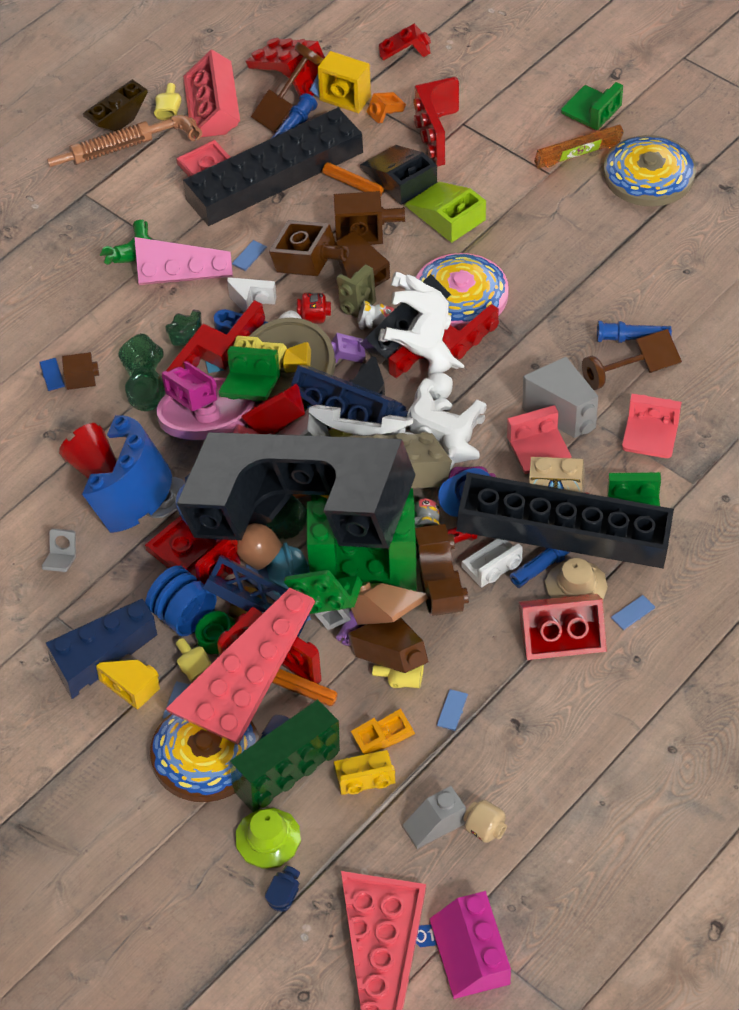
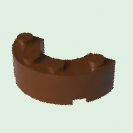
(437, 571)

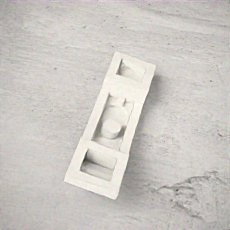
(331, 417)

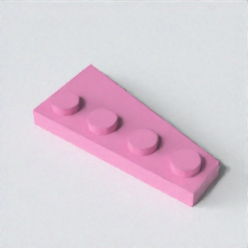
(178, 262)

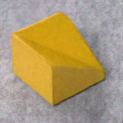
(297, 356)

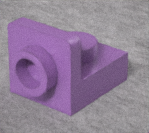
(348, 348)

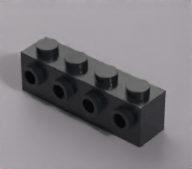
(398, 319)

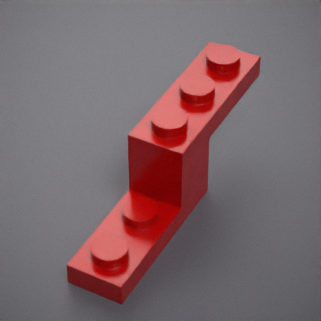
(457, 341)
(214, 345)

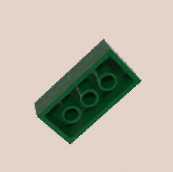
(285, 756)

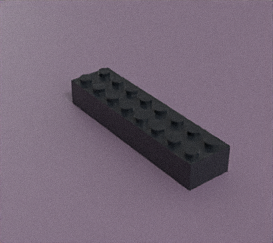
(272, 166)
(565, 520)

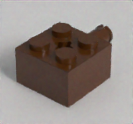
(364, 214)
(305, 248)

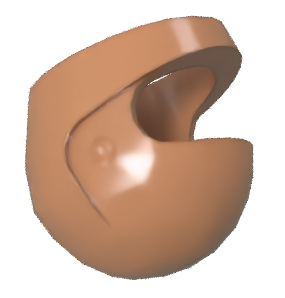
(258, 546)

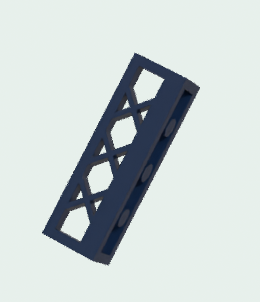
(237, 594)

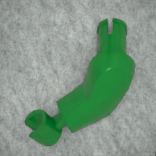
(127, 252)

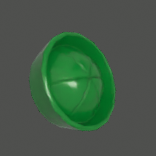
(210, 629)

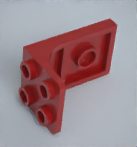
(282, 57)
(430, 103)
(197, 555)
(301, 659)

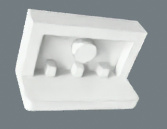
(492, 561)

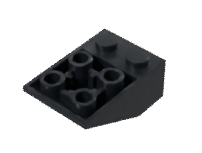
(402, 172)

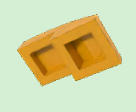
(382, 734)

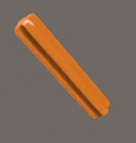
(351, 179)
(305, 687)

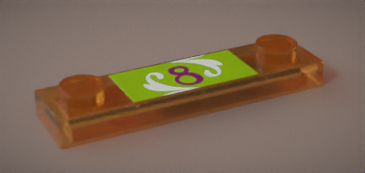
(578, 146)

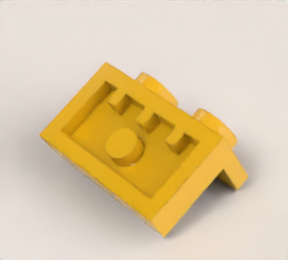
(364, 772)

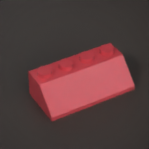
(212, 95)

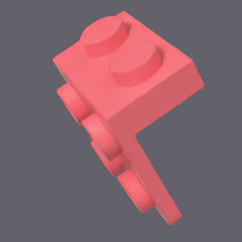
(651, 426)

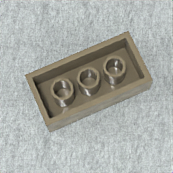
(426, 456)

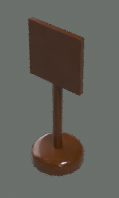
(273, 108)
(656, 350)

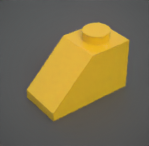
(130, 680)

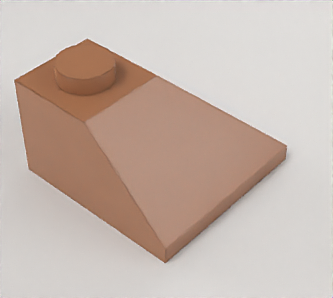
(384, 603)

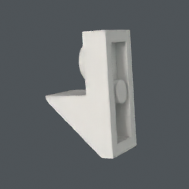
(245, 291)

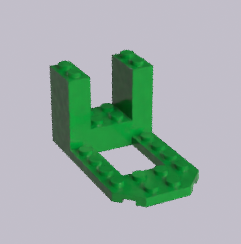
(377, 565)

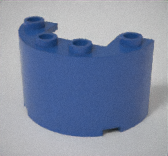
(135, 485)

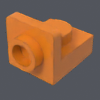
(384, 103)

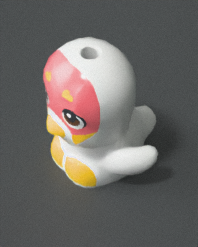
(372, 315)

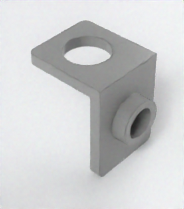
(60, 558)

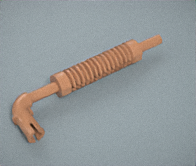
(124, 138)

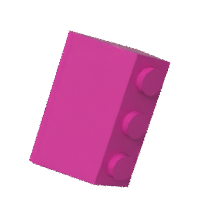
(470, 946)

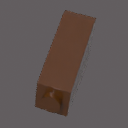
(360, 254)
(389, 645)

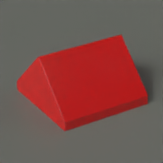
(276, 411)

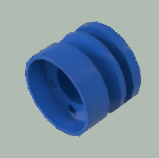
(179, 600)

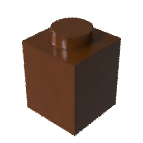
(79, 370)

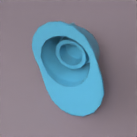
(287, 563)

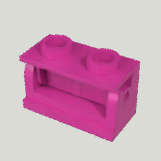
(190, 386)

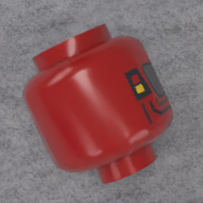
(314, 307)

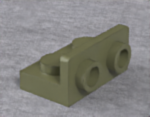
(356, 290)

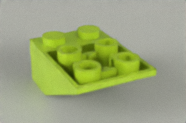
(449, 209)

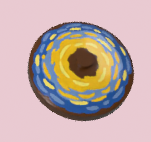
(195, 761)

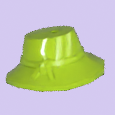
(268, 838)

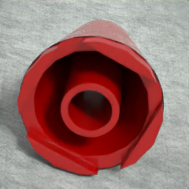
(89, 451)

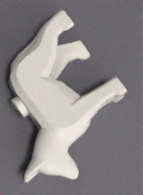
(427, 328)
(449, 429)

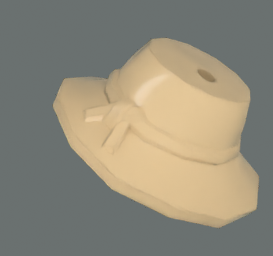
(575, 579)

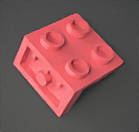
(536, 436)

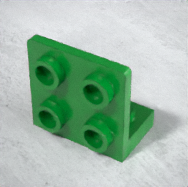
(593, 106)
(251, 373)
(635, 487)
(326, 590)

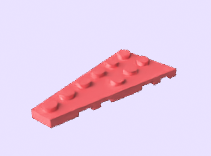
(237, 681)
(383, 936)

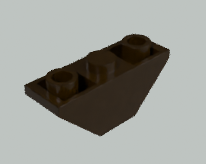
(118, 108)

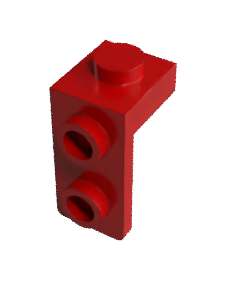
(408, 36)

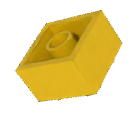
(344, 82)

